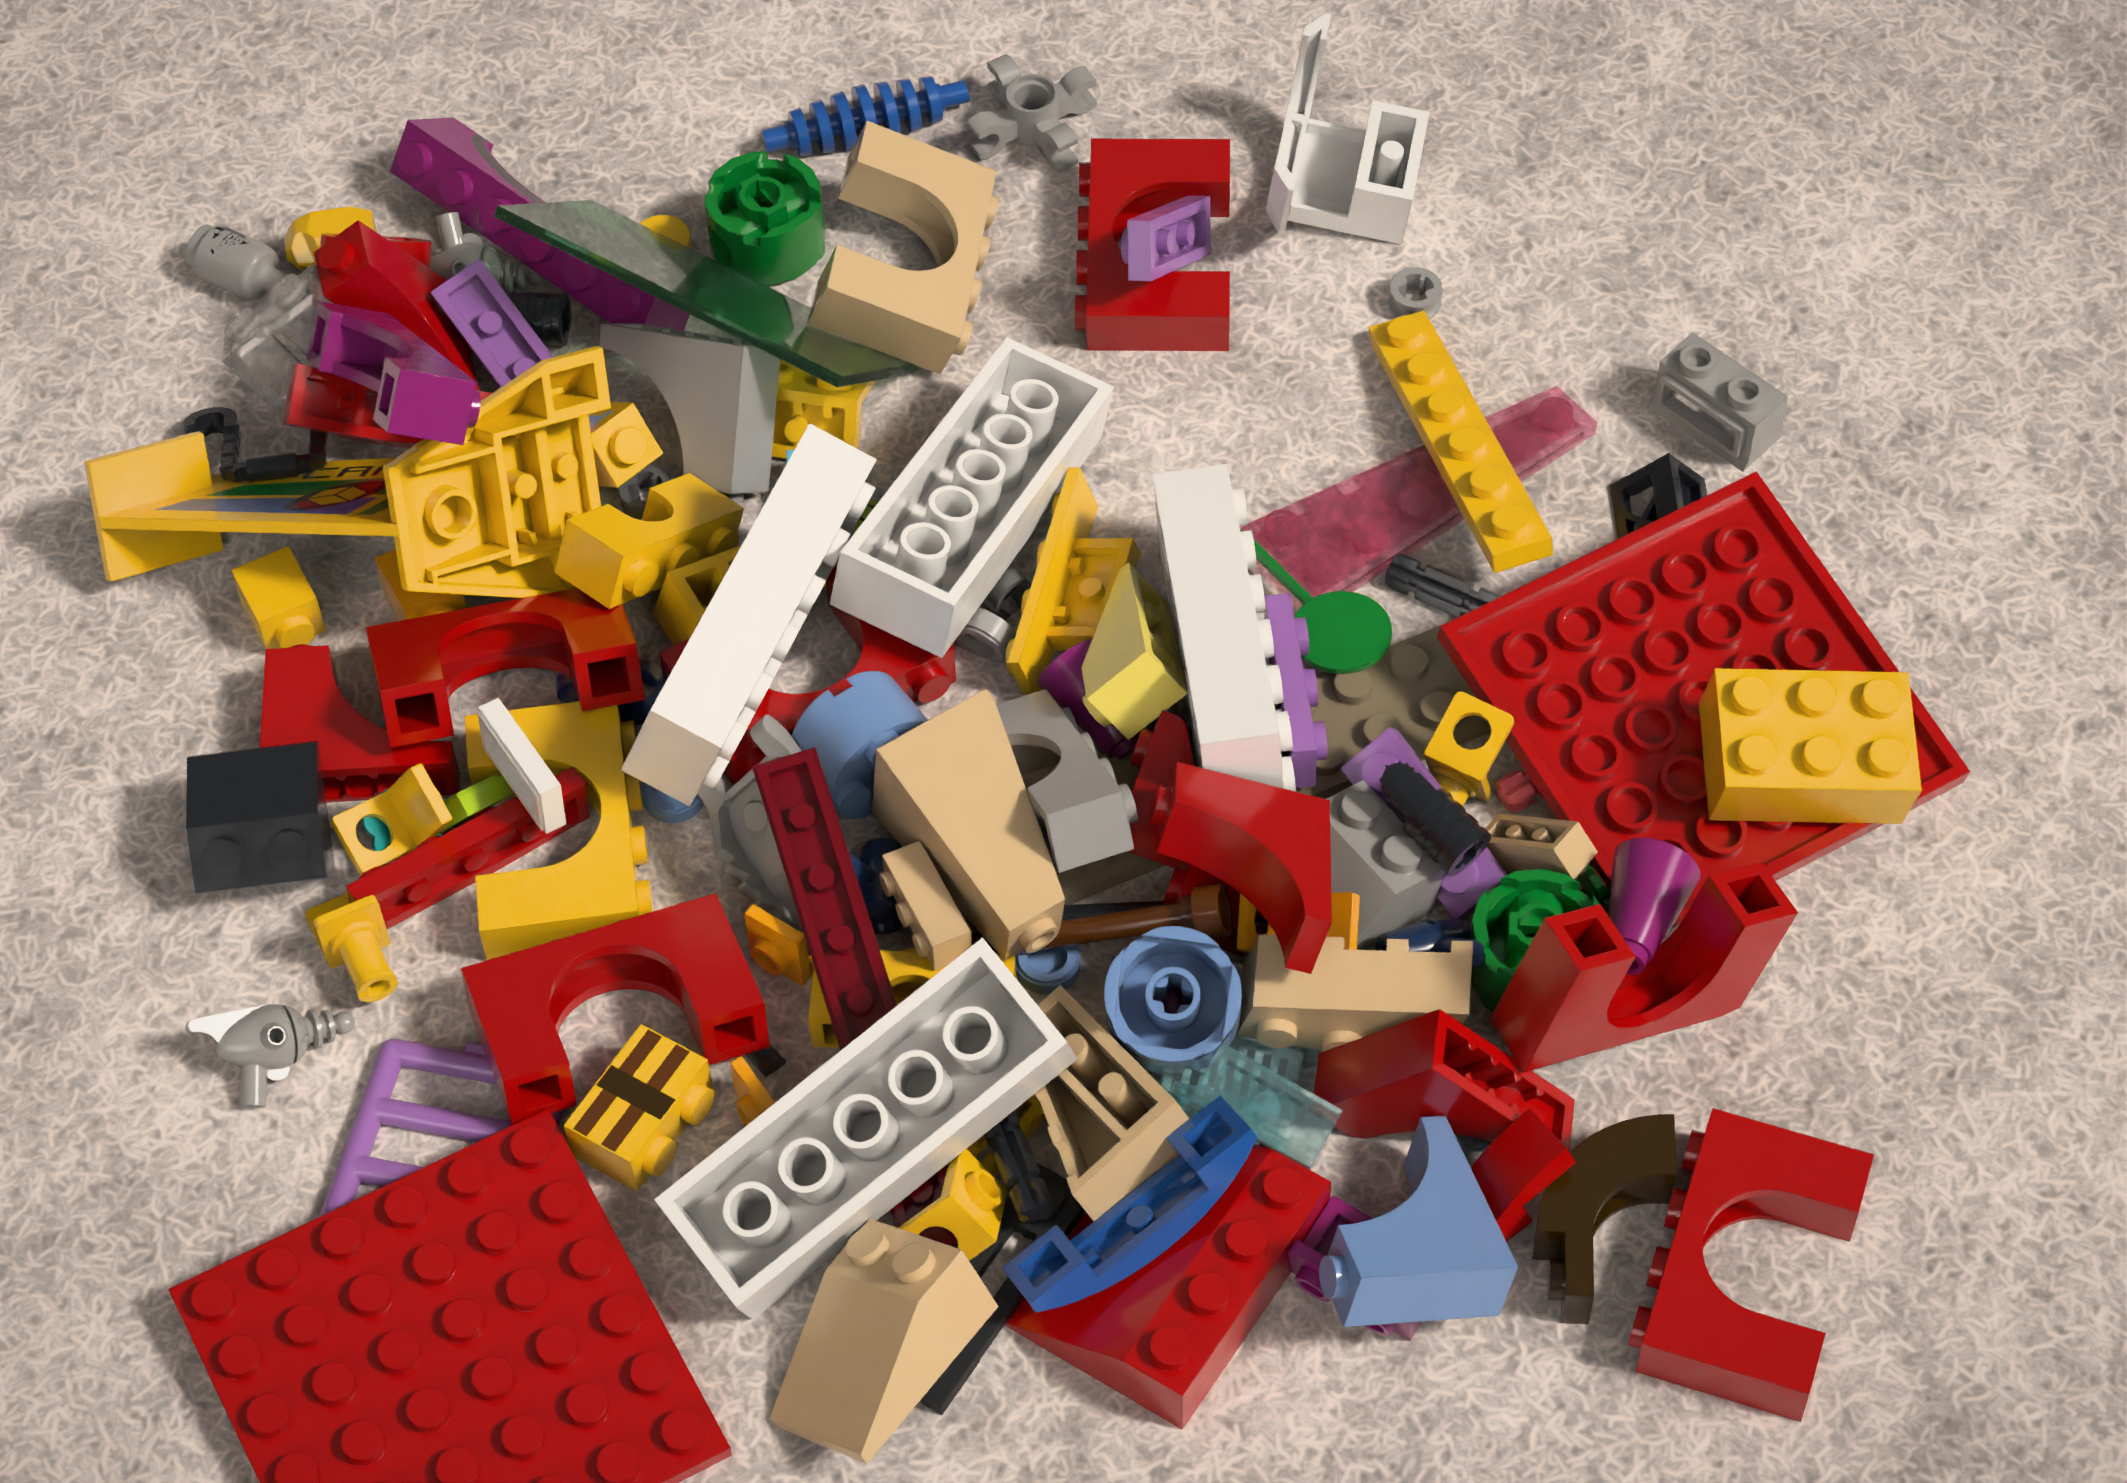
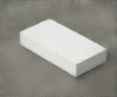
(521, 766)

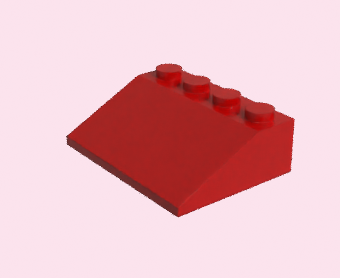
(1188, 1311)

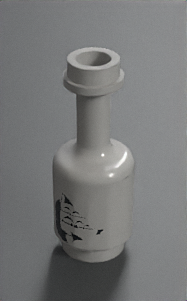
(233, 261)

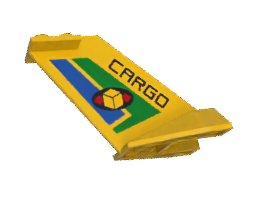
(460, 515)

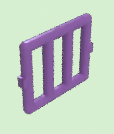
(377, 1109)

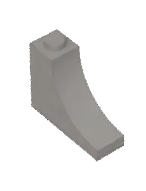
(718, 396)

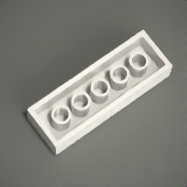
(970, 497)
(752, 618)
(1218, 627)
(866, 1129)

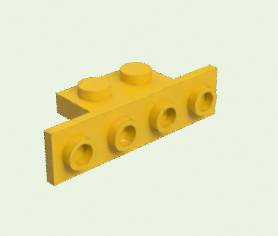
(1068, 585)

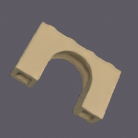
(949, 207)

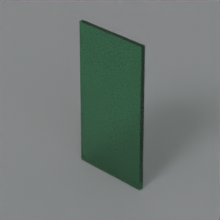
(701, 288)

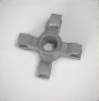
(1032, 112)

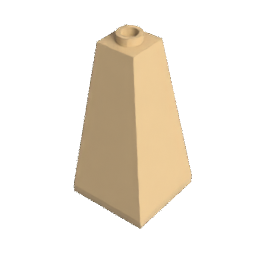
(968, 806)

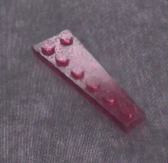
(1359, 525)

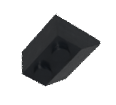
(257, 817)

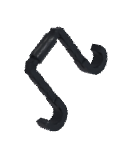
(254, 469)

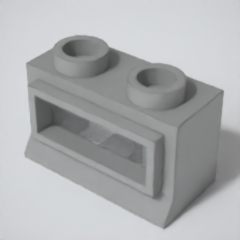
(1718, 402)

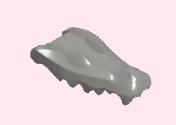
(744, 833)

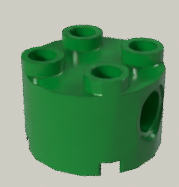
(765, 217)
(1510, 919)

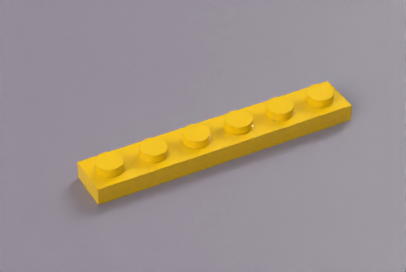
(1461, 442)

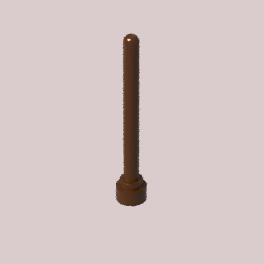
(1203, 910)

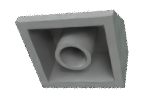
(1379, 864)

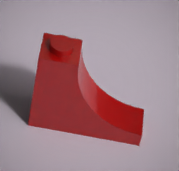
(376, 275)
(356, 759)
(1259, 842)
(1431, 1071)

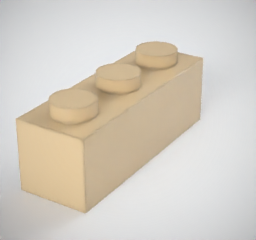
(1540, 844)
(925, 905)

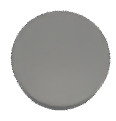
(986, 636)

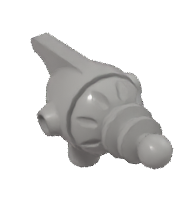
(462, 250)
(267, 1042)

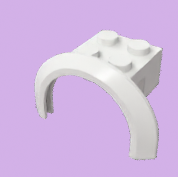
(1341, 173)

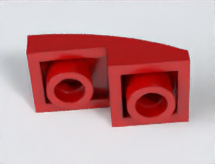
(1518, 1169)

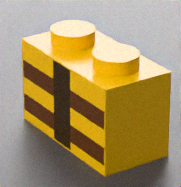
(640, 1108)

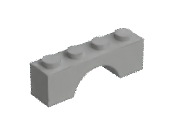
(1070, 789)

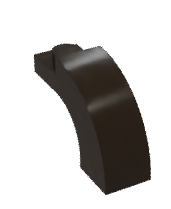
(1613, 1171)

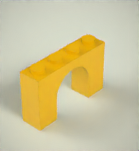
(602, 878)

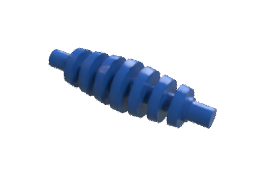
(844, 121)

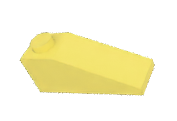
(1133, 657)

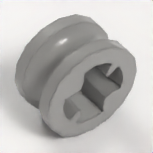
(1412, 279)

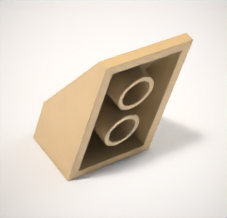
(879, 1338)

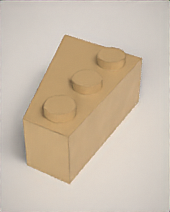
(1348, 991)
(1104, 1111)

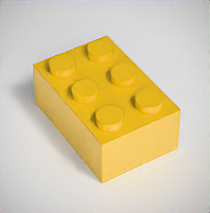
(1809, 746)

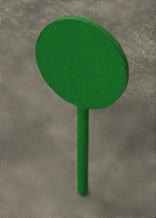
(1343, 627)

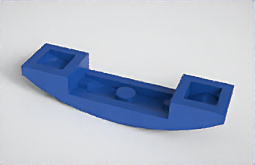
(1143, 1223)

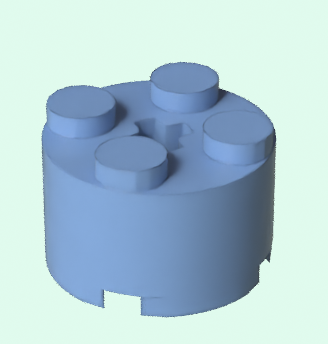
(850, 730)
(1145, 972)

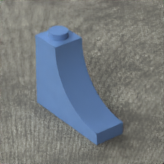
(1429, 1255)

